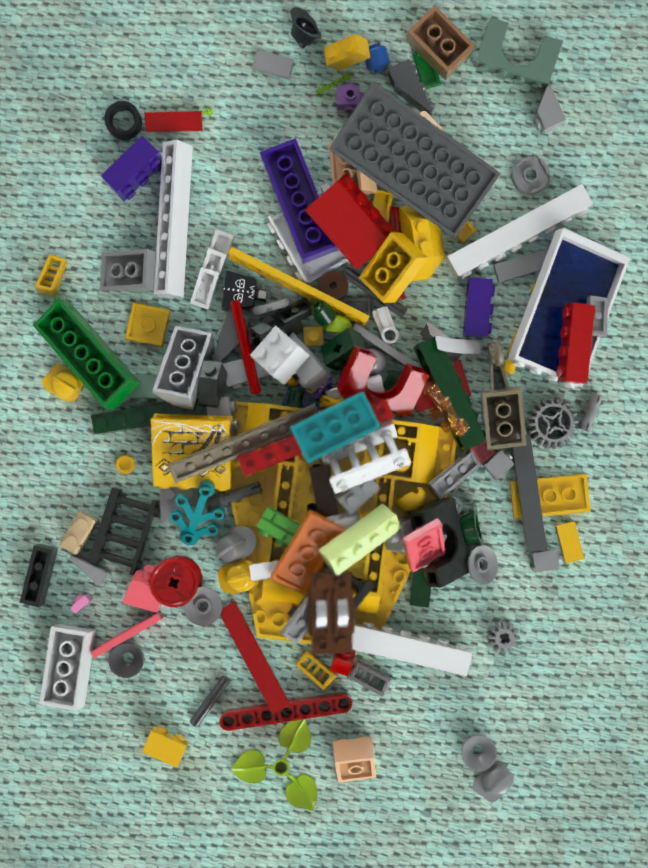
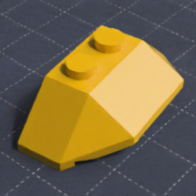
(426, 237)

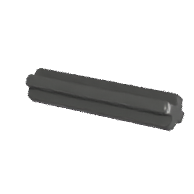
(209, 701)

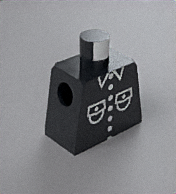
(242, 289)

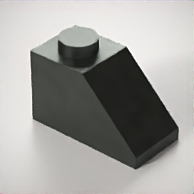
(211, 383)

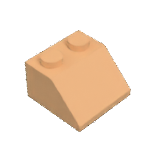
(354, 759)

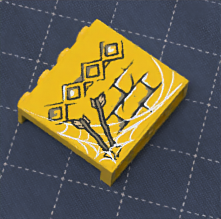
(182, 435)

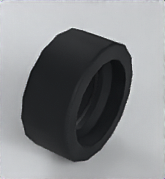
(116, 107)

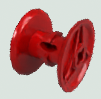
(171, 593)

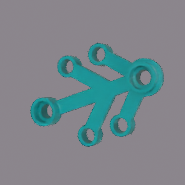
(196, 517)

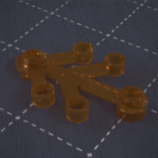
(445, 410)

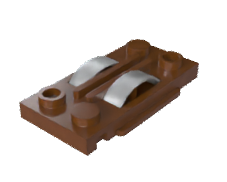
(330, 612)

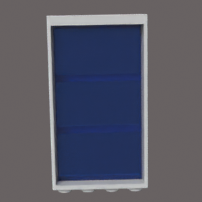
(569, 274)

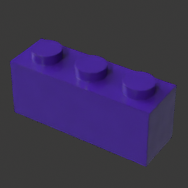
(478, 307)

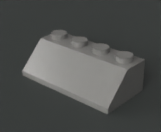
(181, 366)

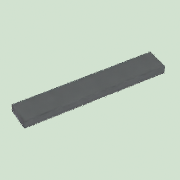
(529, 497)

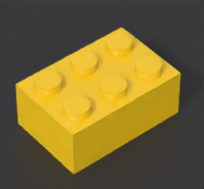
(393, 267)

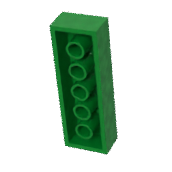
(86, 354)

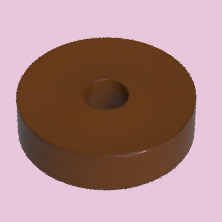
(336, 278)

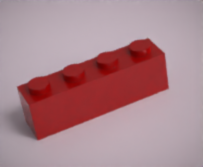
(575, 343)

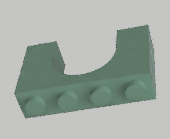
(493, 60)

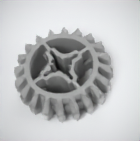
(537, 414)

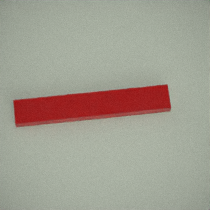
(254, 658)

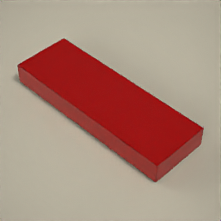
(173, 121)

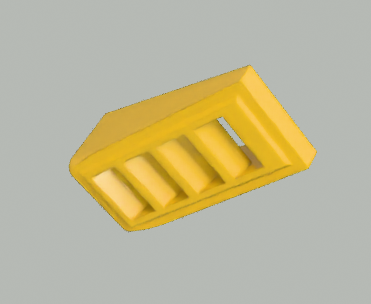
(52, 291)
(323, 685)

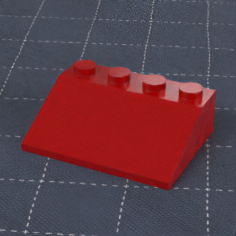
(350, 221)

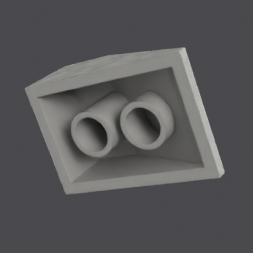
(128, 271)

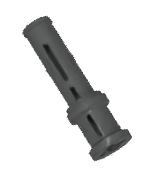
(224, 498)

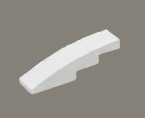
(212, 269)

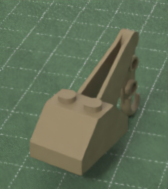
(502, 408)

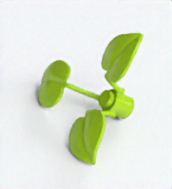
(251, 766)

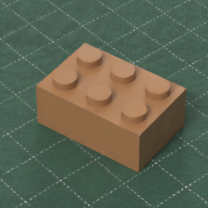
(440, 42)

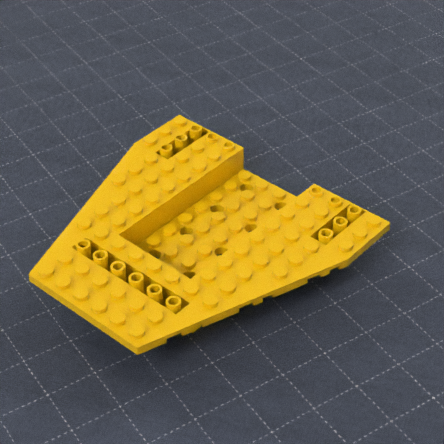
(290, 489)

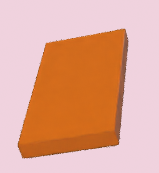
(303, 552)

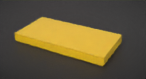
(557, 495)

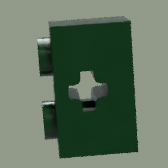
(338, 349)

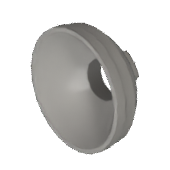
(482, 761)

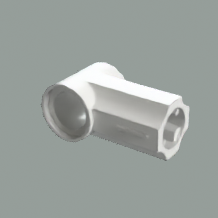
(385, 324)

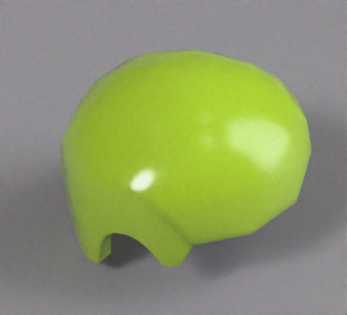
(338, 324)

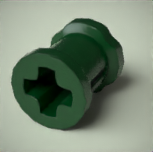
(295, 397)

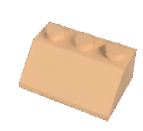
(340, 167)

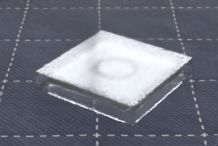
(282, 264)

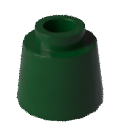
(323, 313)

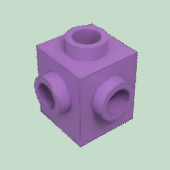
(348, 97)

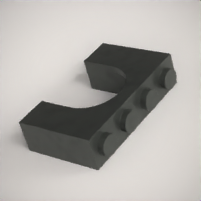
(455, 561)

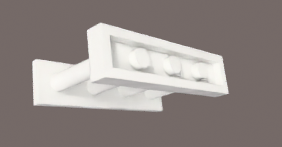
(371, 470)

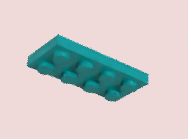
(335, 427)

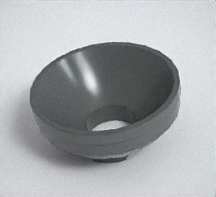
(121, 668)

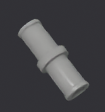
(590, 412)

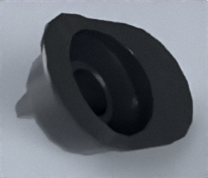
(304, 27)

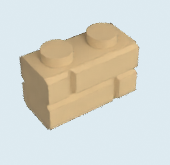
(79, 532)

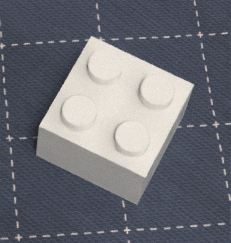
(279, 355)

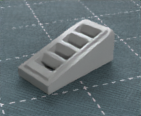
(93, 571)
(381, 676)

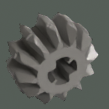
(496, 640)

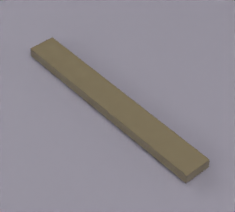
(239, 445)

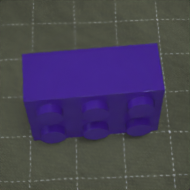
(133, 169)

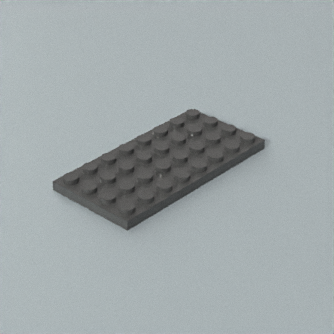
(414, 160)

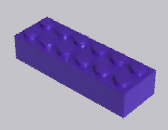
(295, 194)

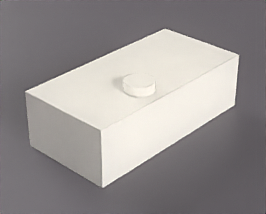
(67, 667)

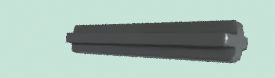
(353, 277)

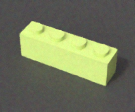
(360, 539)

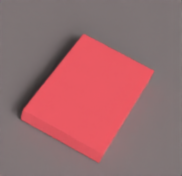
(424, 545)

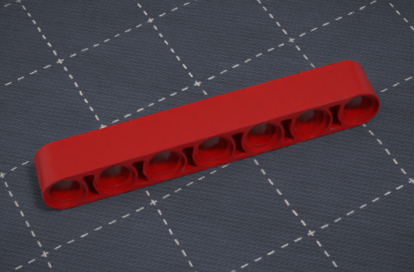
(279, 717)

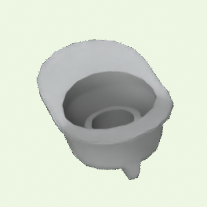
(236, 544)
(493, 782)

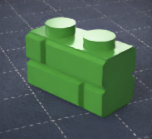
(278, 526)

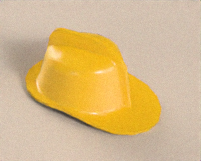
(62, 383)
(236, 577)

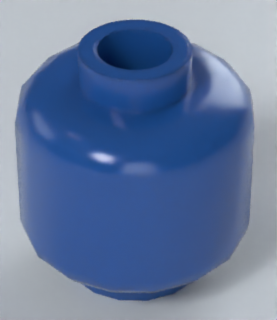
(378, 58)

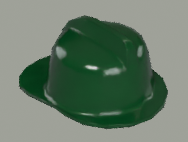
(470, 526)

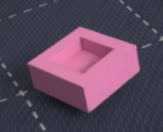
(80, 602)

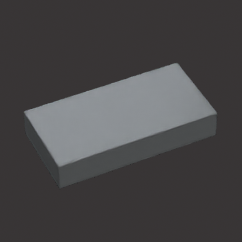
(273, 64)

